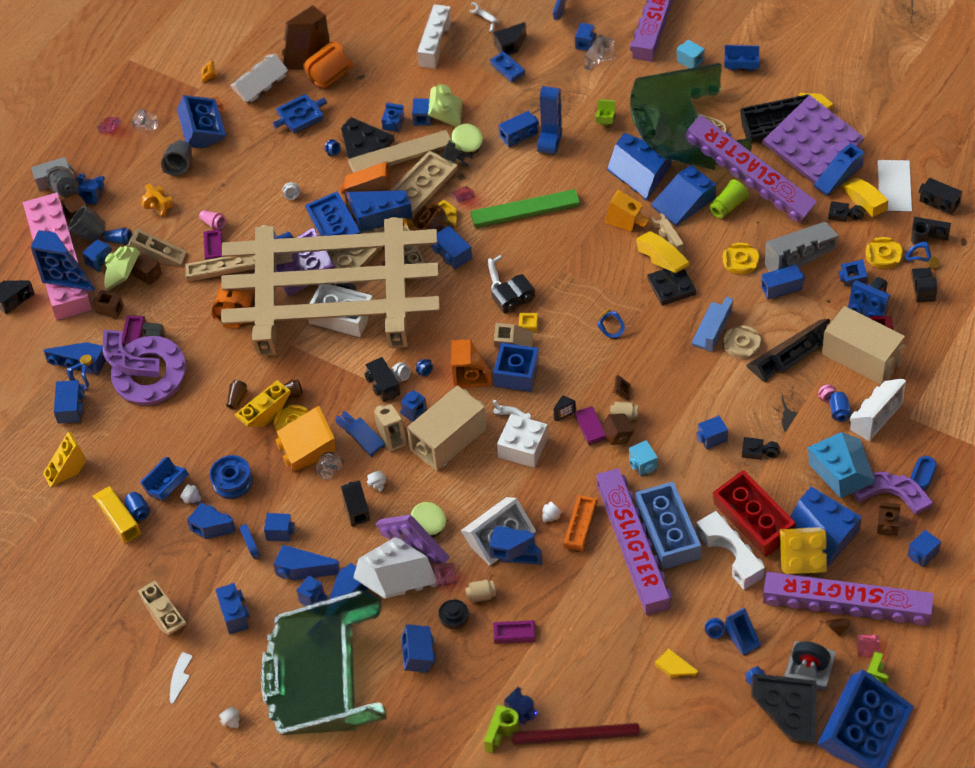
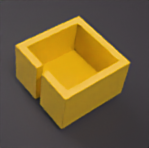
(803, 550)

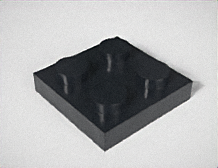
(671, 286)

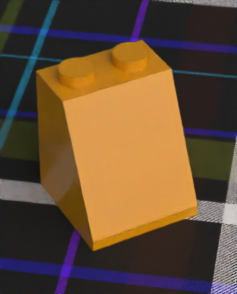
(305, 440)

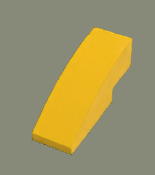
(866, 196)
(661, 252)

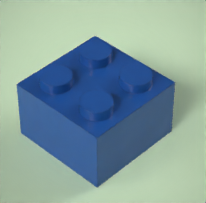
(516, 367)

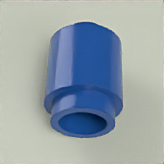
(840, 406)
(137, 506)

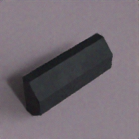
(763, 118)

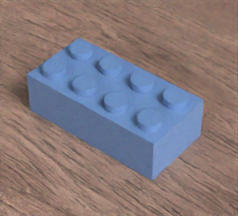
(668, 525)

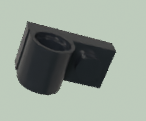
(926, 228)
(924, 285)

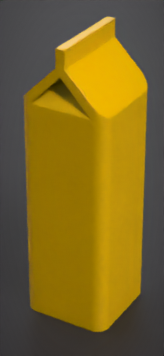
(117, 514)

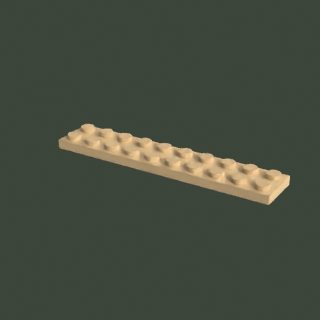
(420, 186)

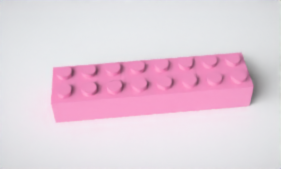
(47, 215)

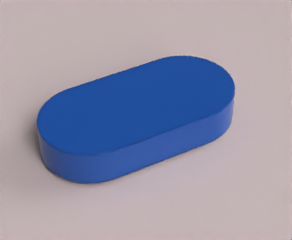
(924, 471)
(250, 541)

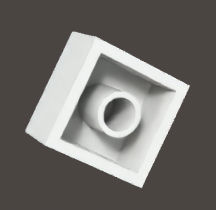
(522, 440)

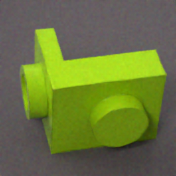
(605, 112)

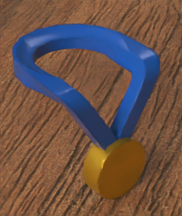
(933, 262)
(604, 315)
(85, 360)

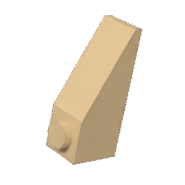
(157, 248)

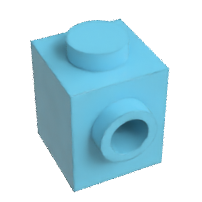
(690, 54)
(643, 458)

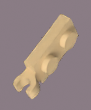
(667, 232)

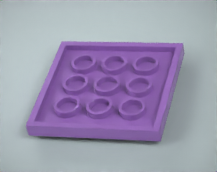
(811, 138)

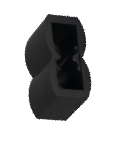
(513, 293)

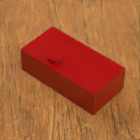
(753, 512)

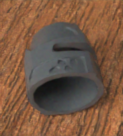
(177, 156)
(62, 181)
(87, 224)

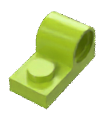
(498, 727)

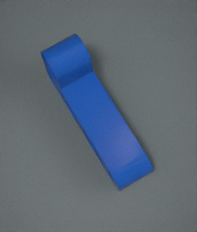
(550, 120)

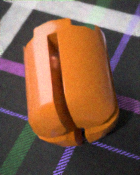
(327, 65)
(232, 299)

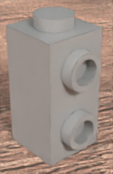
(40, 171)

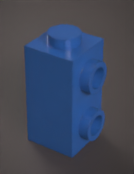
(518, 128)
(782, 281)

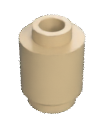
(625, 407)
(480, 591)

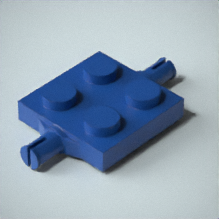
(299, 113)

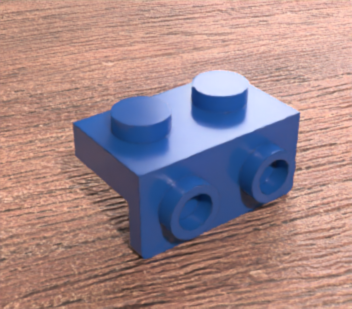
(741, 57)
(163, 479)

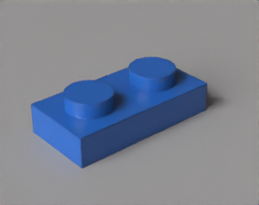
(507, 67)

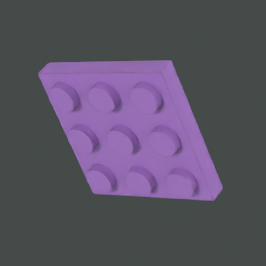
(306, 261)

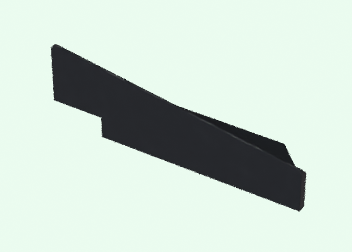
(789, 351)

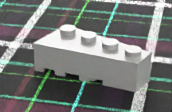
(800, 247)

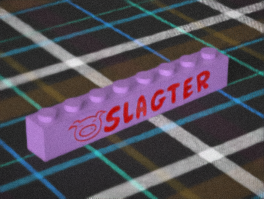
(650, 29)
(750, 169)
(633, 542)
(848, 598)

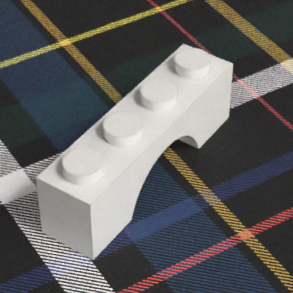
(430, 44)
(716, 532)

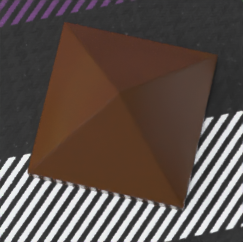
(622, 388)
(838, 625)

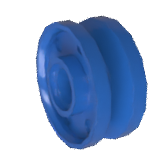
(231, 476)

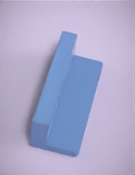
(713, 325)

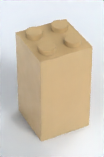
(863, 345)
(447, 428)

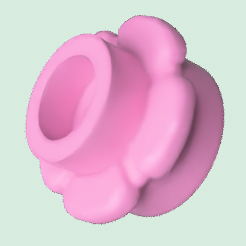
(826, 391)

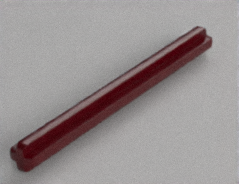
(576, 733)

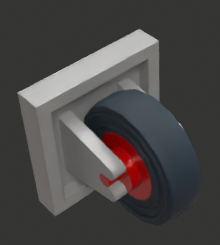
(811, 662)

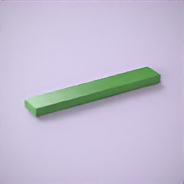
(525, 208)

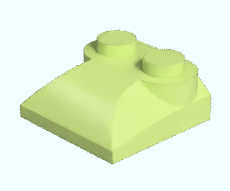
(445, 105)
(119, 266)

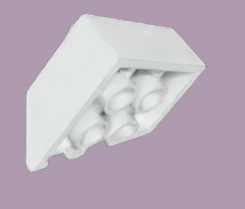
(260, 78)
(394, 569)

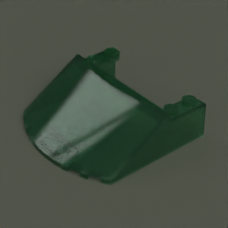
(664, 111)
(311, 670)

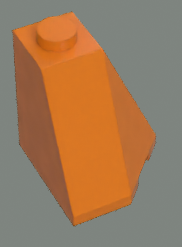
(369, 179)
(468, 365)

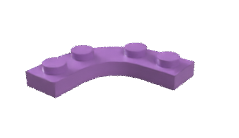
(124, 362)
(901, 486)

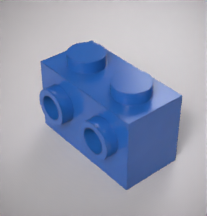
(452, 248)
(68, 401)
(232, 609)
(417, 648)

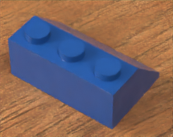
(200, 121)

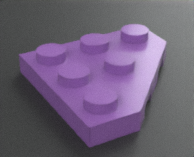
(414, 535)

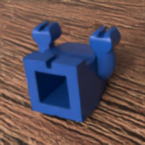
(90, 189)

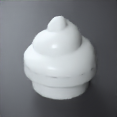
(291, 191)
(401, 371)
(377, 480)
(190, 494)
(547, 515)
(230, 717)

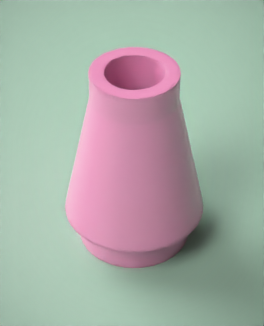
(213, 219)

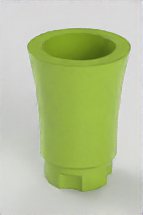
(730, 198)

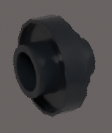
(453, 614)

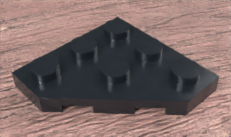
(363, 138)
(788, 704)

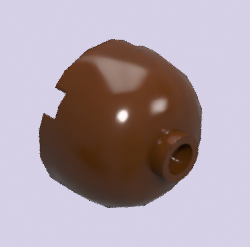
(430, 218)

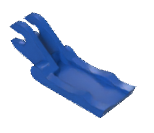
(361, 433)

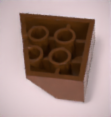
(304, 37)

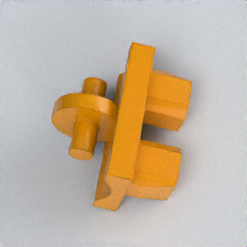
(155, 199)

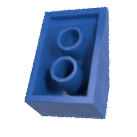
(685, 195)

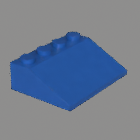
(865, 722)

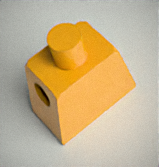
(625, 212)

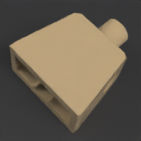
(386, 419)

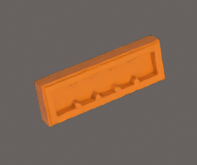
(580, 523)

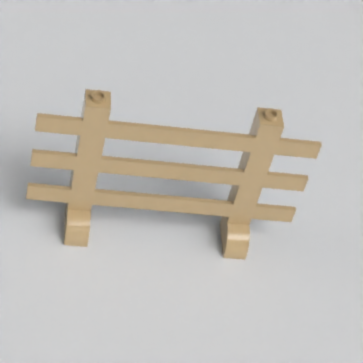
(267, 279)

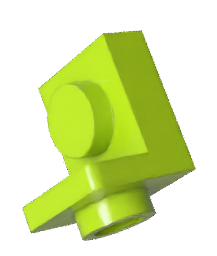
(876, 668)

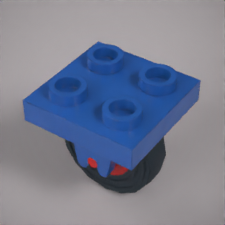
(869, 299)

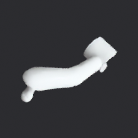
(486, 15)
(492, 268)
(506, 410)

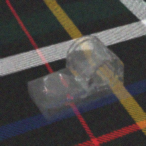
(602, 49)

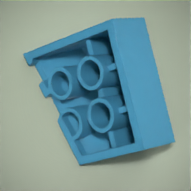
(841, 463)

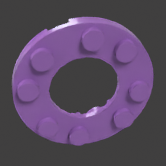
(164, 388)

